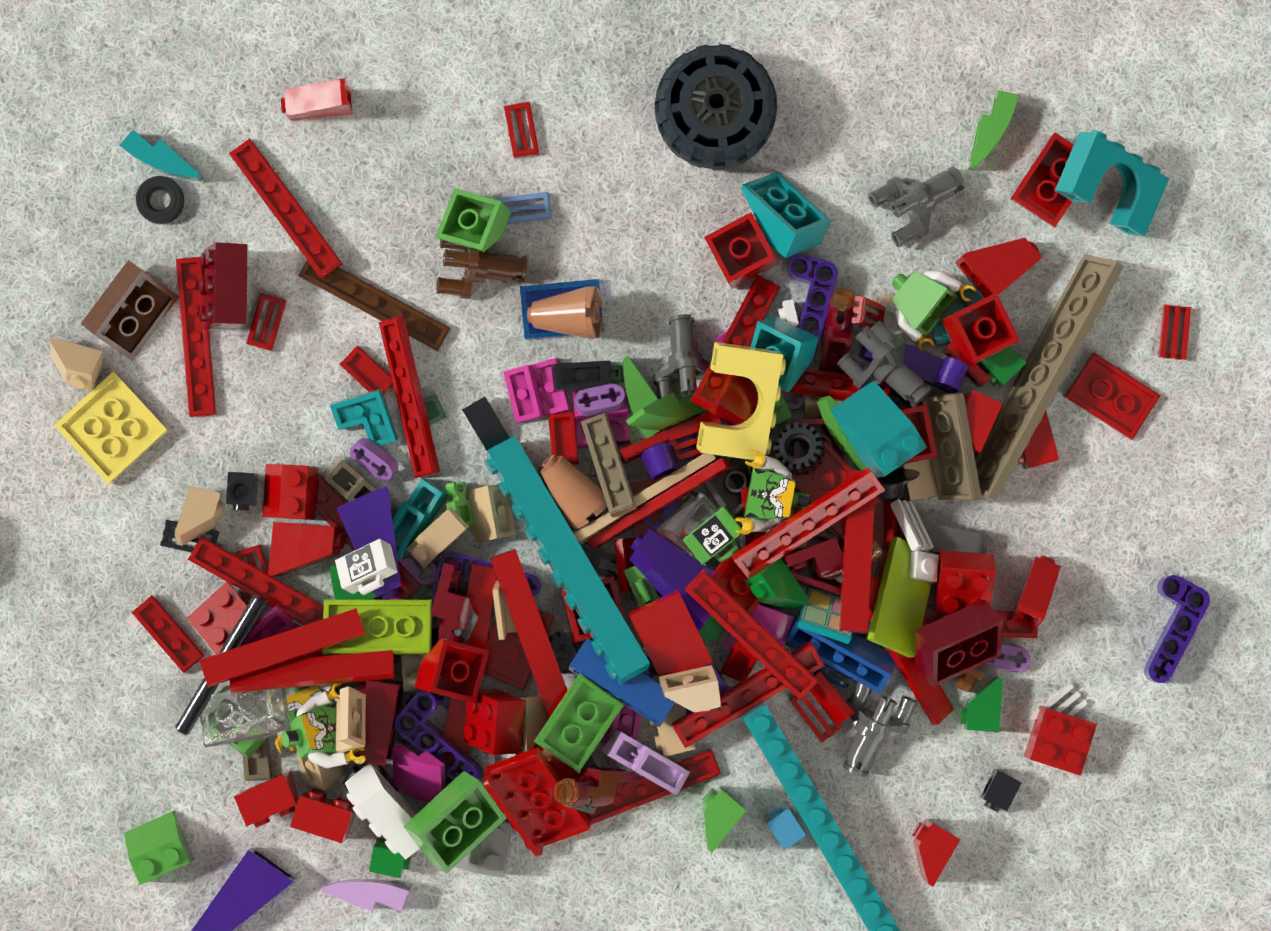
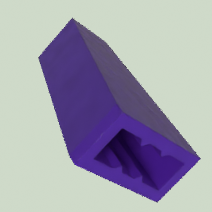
(367, 521)
(669, 570)
(244, 893)

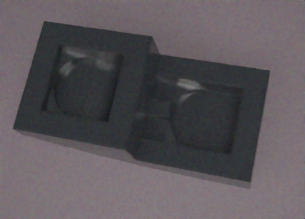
(485, 423)

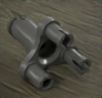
(917, 201)
(685, 362)
(886, 365)
(875, 726)

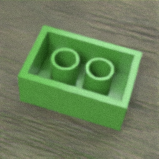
(455, 822)

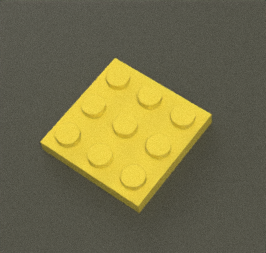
(111, 427)

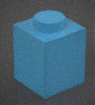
(784, 827)

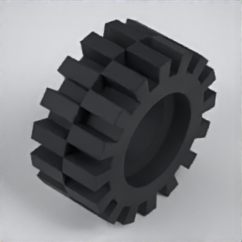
(799, 432)

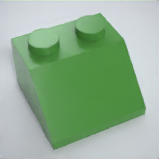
(473, 220)
(720, 816)
(157, 848)

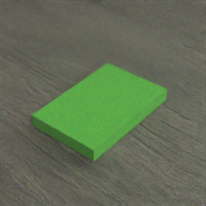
(579, 723)

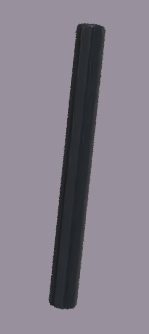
(235, 639)

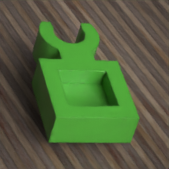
(458, 502)

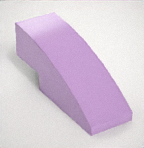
(645, 761)
(368, 892)

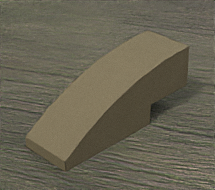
(350, 482)

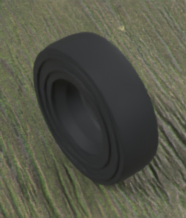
(153, 184)

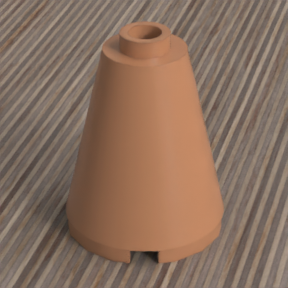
(569, 313)
(572, 491)

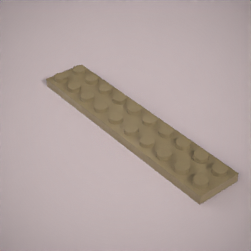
(1044, 371)

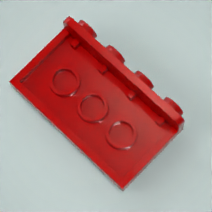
(525, 795)

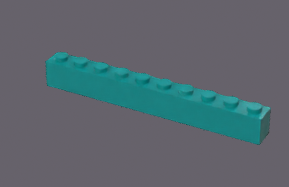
(567, 560)
(818, 819)

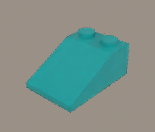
(785, 214)
(878, 430)

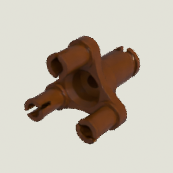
(477, 269)

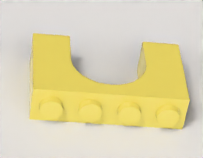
(764, 370)

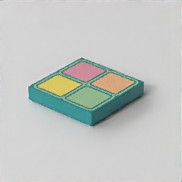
(822, 615)

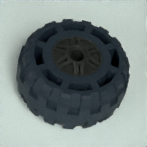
(711, 135)

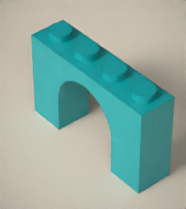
(1141, 182)

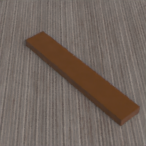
(378, 304)

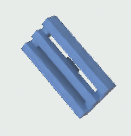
(528, 218)

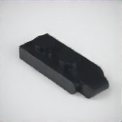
(584, 375)

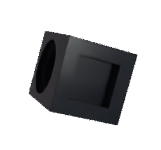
(236, 479)
(557, 638)
(1000, 791)

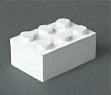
(383, 808)

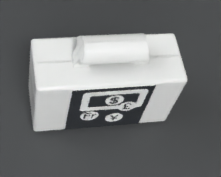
(366, 567)

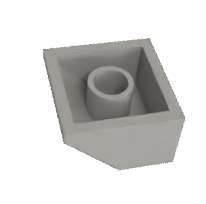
(490, 854)

